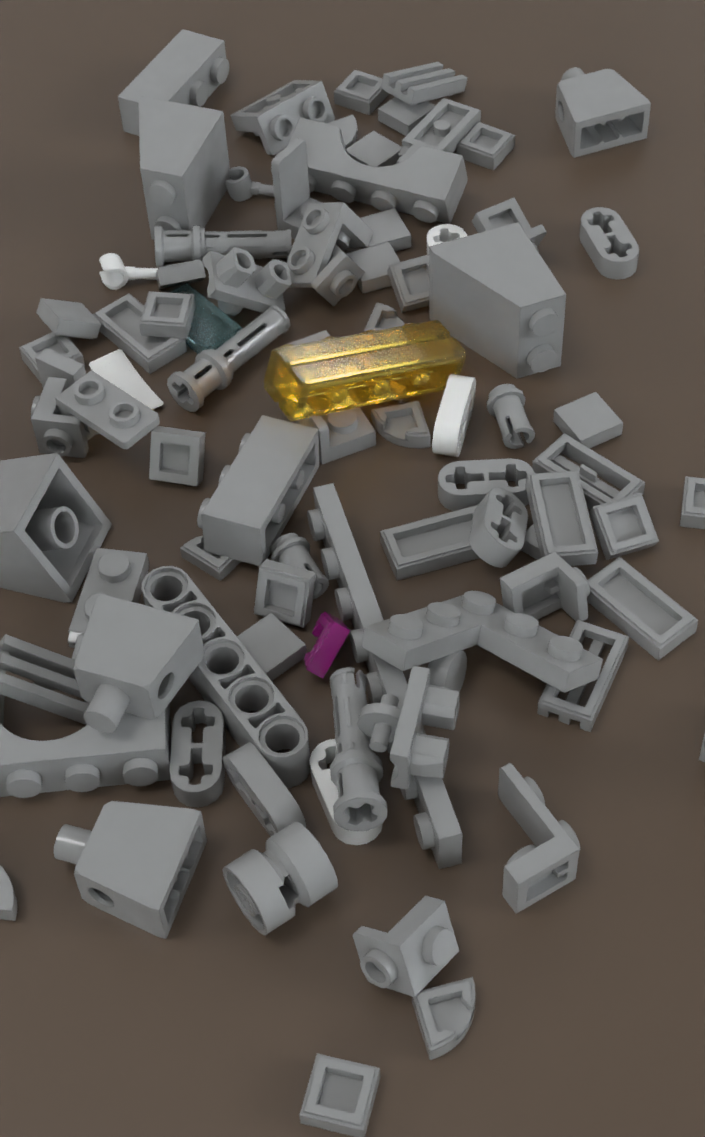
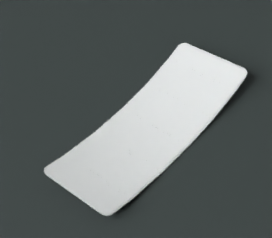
(120, 372)

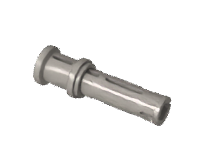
(196, 243)
(215, 368)
(355, 767)

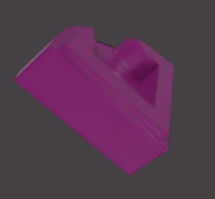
(331, 636)

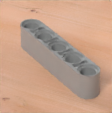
(245, 684)

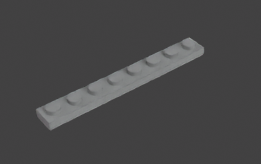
(436, 822)

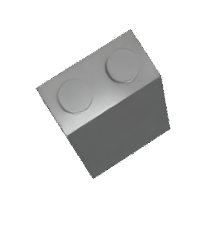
(181, 162)
(499, 299)
(46, 527)

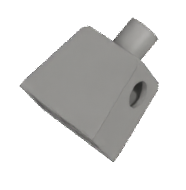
(599, 111)
(133, 660)
(136, 861)

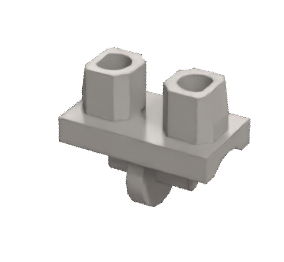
(241, 283)
(411, 750)

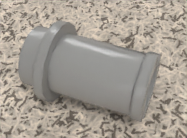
(507, 405)
(295, 552)

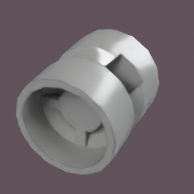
(286, 874)

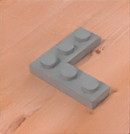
(481, 621)

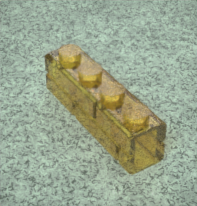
(362, 369)

